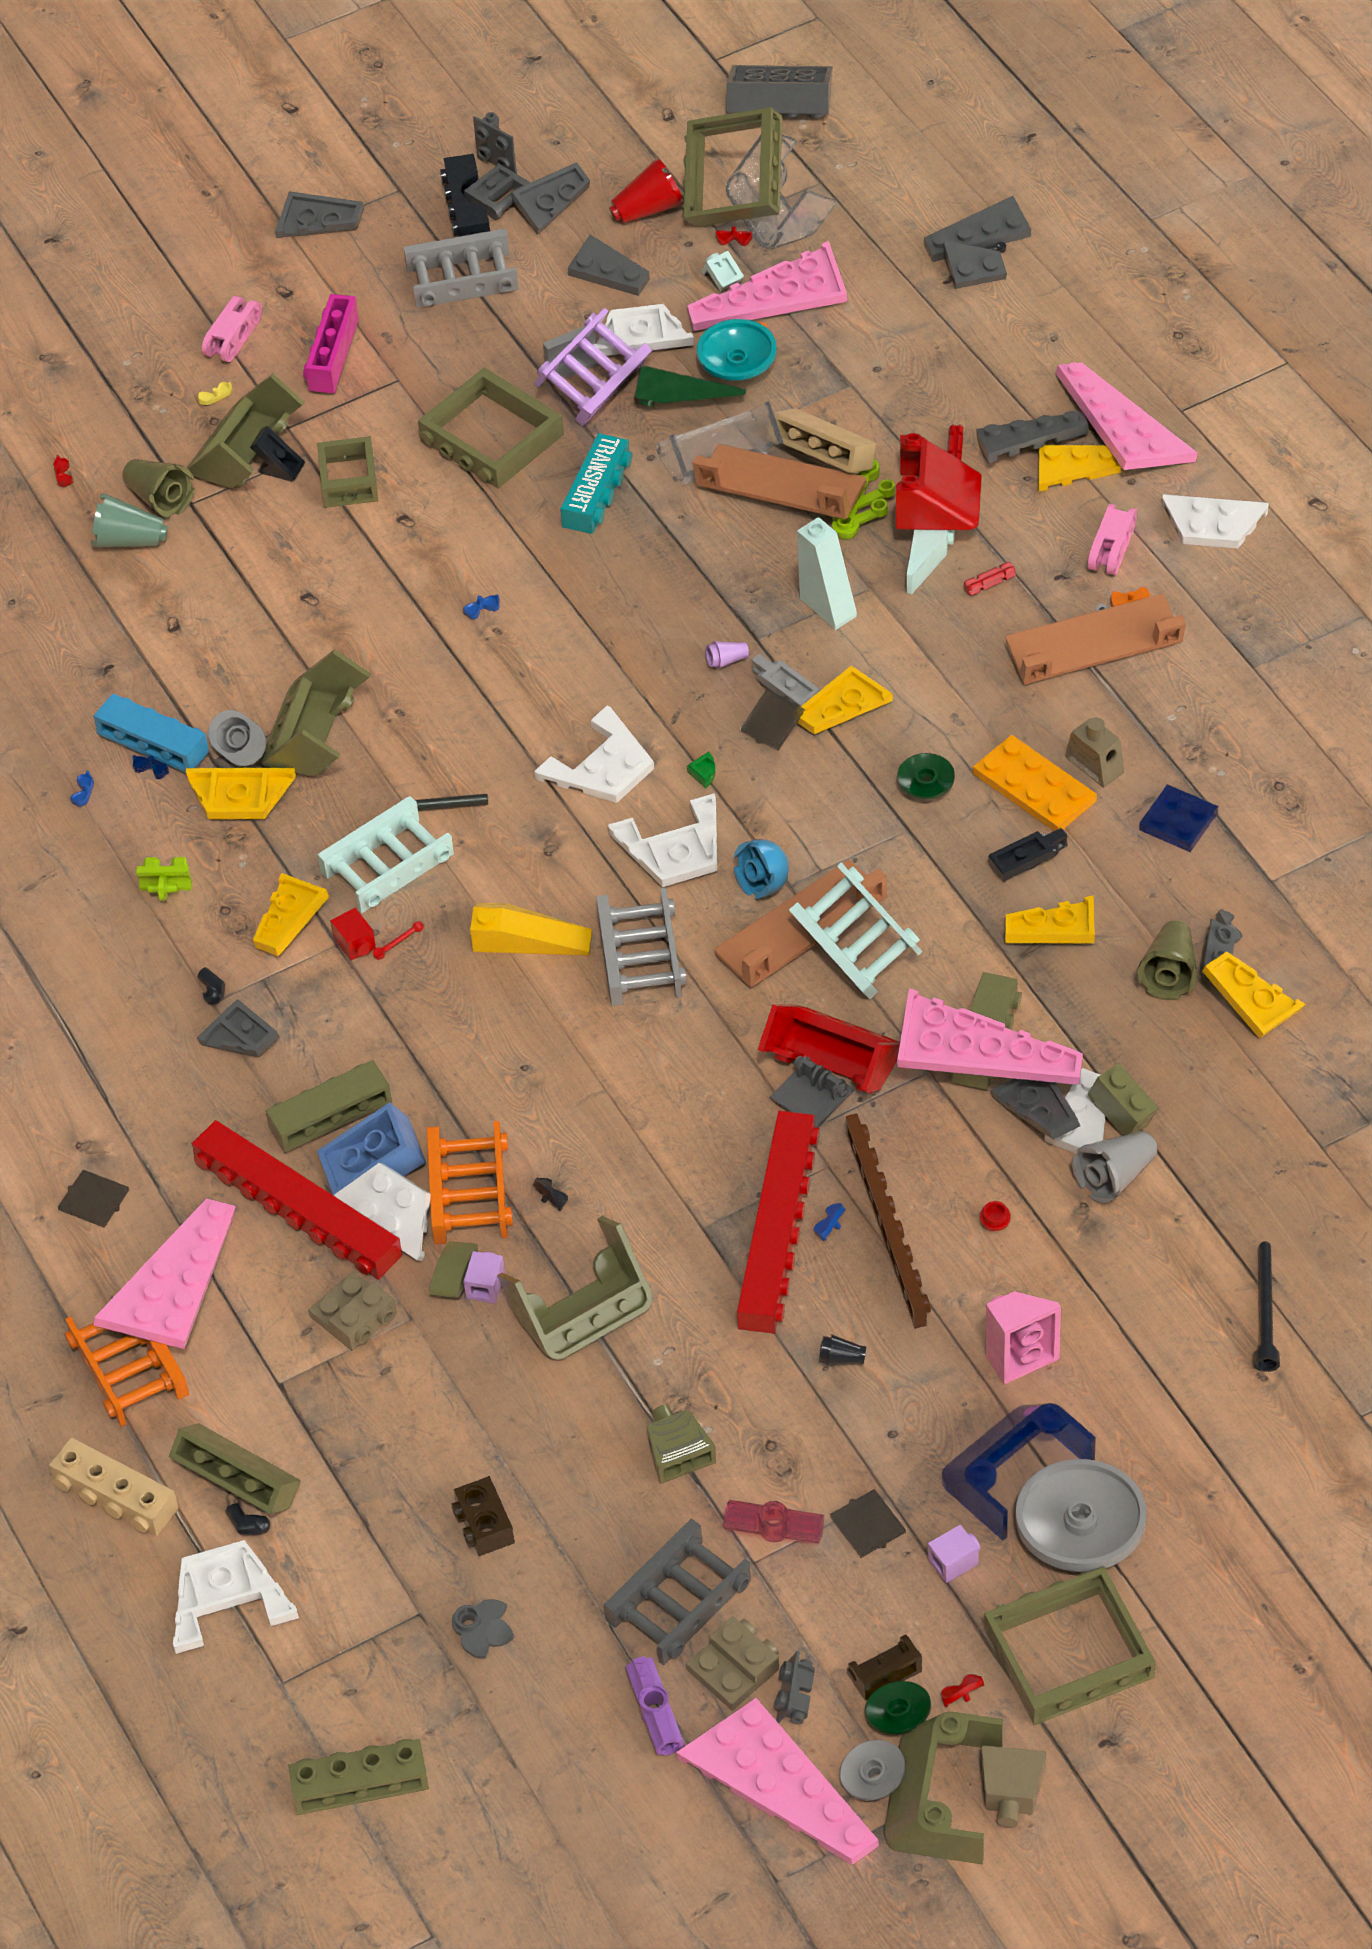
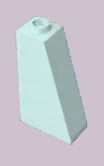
(823, 574)

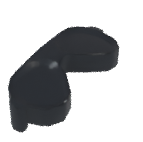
(556, 1197)

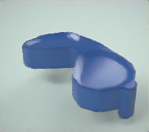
(489, 603)
(86, 783)
(826, 1225)

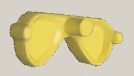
(222, 391)

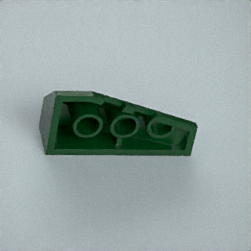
(667, 386)

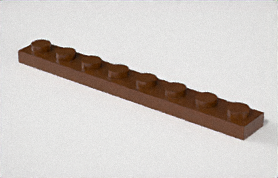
(891, 1230)

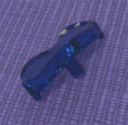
(142, 764)

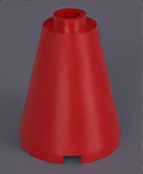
(647, 194)

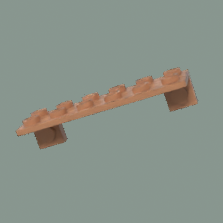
(779, 480)
(1095, 638)
(781, 937)

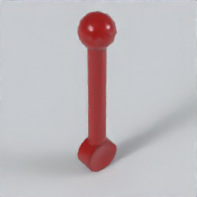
(379, 953)

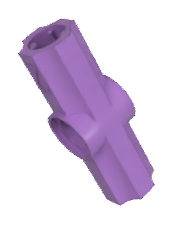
(659, 1720)

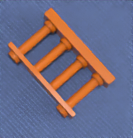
(442, 1172)
(157, 1356)

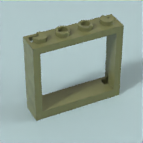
(770, 166)
(546, 420)
(1088, 1688)

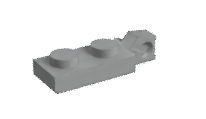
(783, 680)

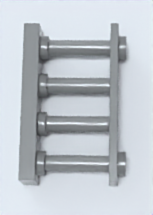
(456, 251)
(616, 960)

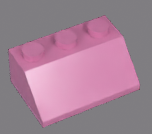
(1021, 1334)

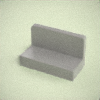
(555, 346)

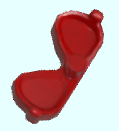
(742, 237)
(61, 465)
(953, 1693)

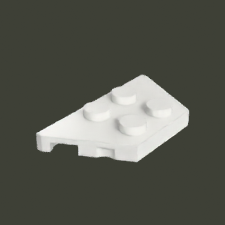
(645, 325)
(1213, 520)
(391, 1203)

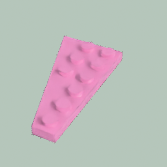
(1123, 426)
(970, 1043)
(773, 1774)

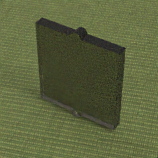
(772, 719)
(93, 1198)
(867, 1523)

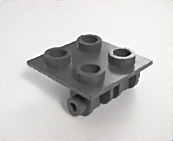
(494, 144)
(812, 1090)

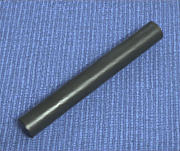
(452, 802)

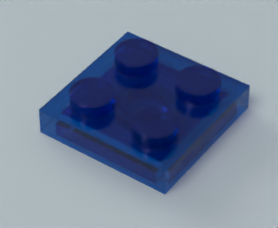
(1178, 818)

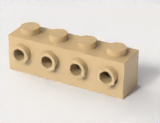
(825, 441)
(113, 1487)

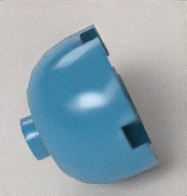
(761, 867)

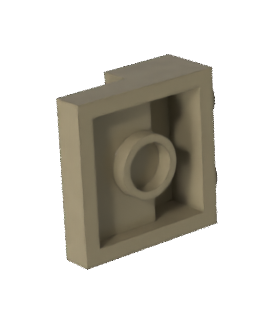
(353, 1310)
(734, 1662)

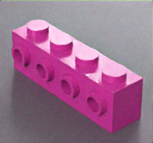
(331, 343)

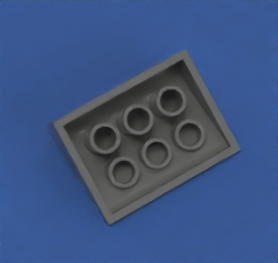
(784, 88)

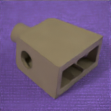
(1012, 1781)

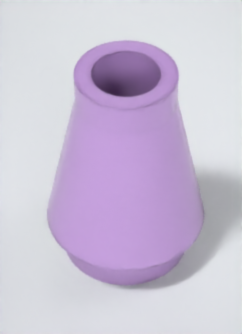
(725, 653)

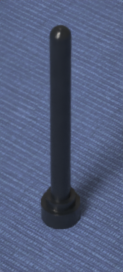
(1266, 1356)

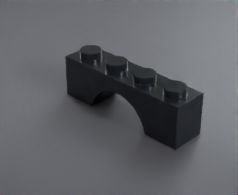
(460, 174)

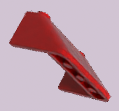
(945, 493)

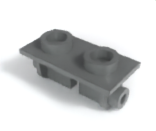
(1219, 940)
(795, 1676)

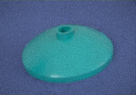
(736, 349)

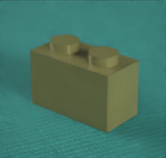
(1122, 1100)

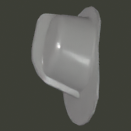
(237, 737)

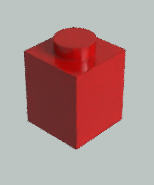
(353, 934)

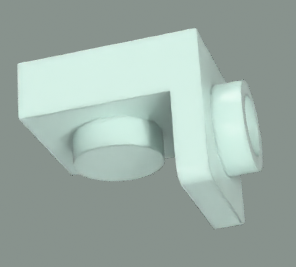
(722, 270)

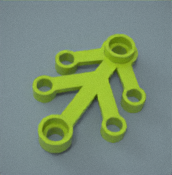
(849, 527)

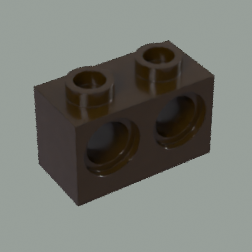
(486, 1515)

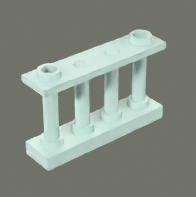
(372, 835)
(847, 956)

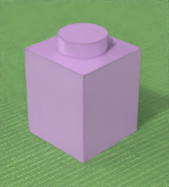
(481, 1277)
(954, 1553)

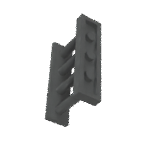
(666, 1564)

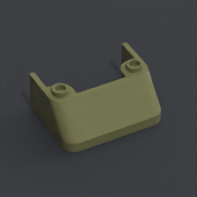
(227, 451)
(309, 713)
(592, 1311)
(925, 1825)

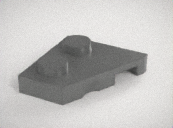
(973, 264)
(239, 1032)

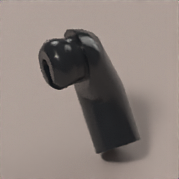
(214, 984)
(247, 1524)

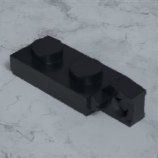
(1027, 853)

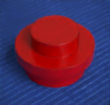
(995, 1216)

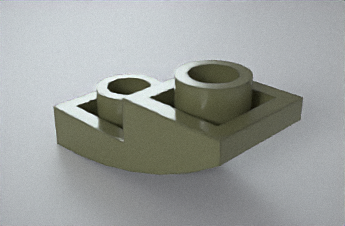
(451, 1269)

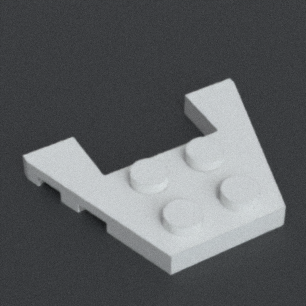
(610, 769)
(677, 853)
(221, 1581)

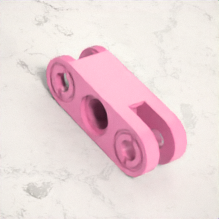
(232, 328)
(1112, 539)

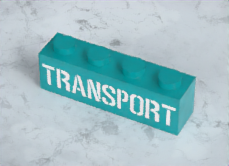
(596, 483)

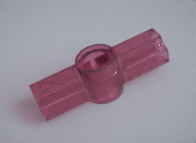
(791, 1524)

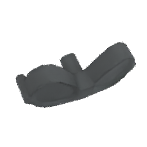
(1226, 918)

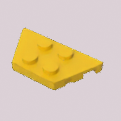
(239, 791)

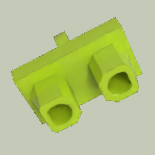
(164, 879)

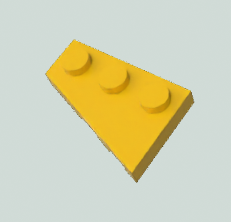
(289, 912)
(1057, 925)
(1254, 999)

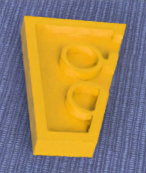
(1073, 462)
(842, 700)

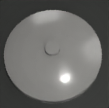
(1081, 1515)

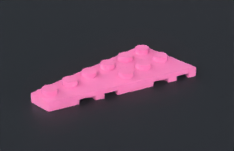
(778, 290)
(170, 1286)

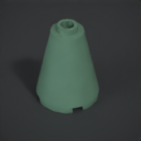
(125, 525)

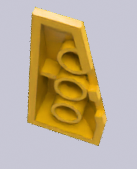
(520, 930)

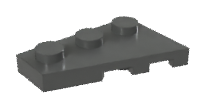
(550, 195)
(317, 214)
(608, 267)
(1038, 1104)

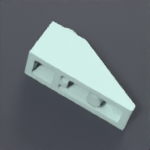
(926, 553)

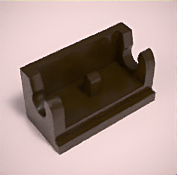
(890, 1666)

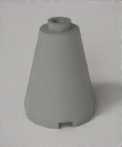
(1113, 1164)

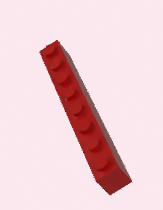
(297, 1200)
(777, 1221)

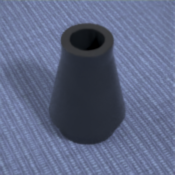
(841, 1351)

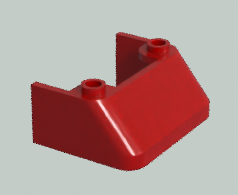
(830, 1042)

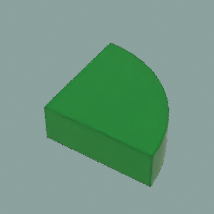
(703, 769)

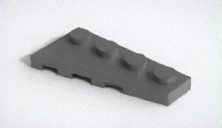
(983, 229)
(1034, 433)

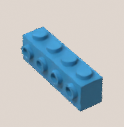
(151, 733)

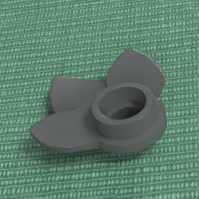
(487, 1627)

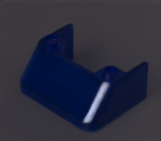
(974, 1469)

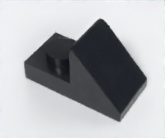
(279, 458)

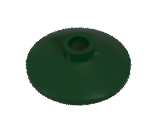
(926, 776)
(898, 1707)

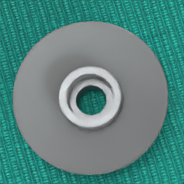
(866, 1761)

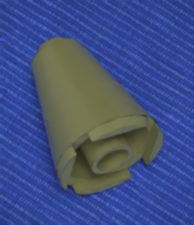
(160, 485)
(1169, 963)

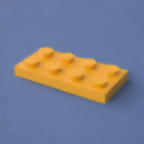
(1034, 783)

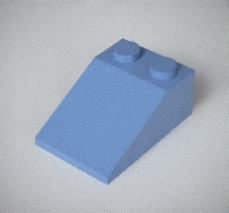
(379, 1138)

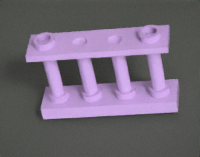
(617, 373)

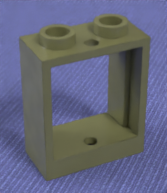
(336, 491)

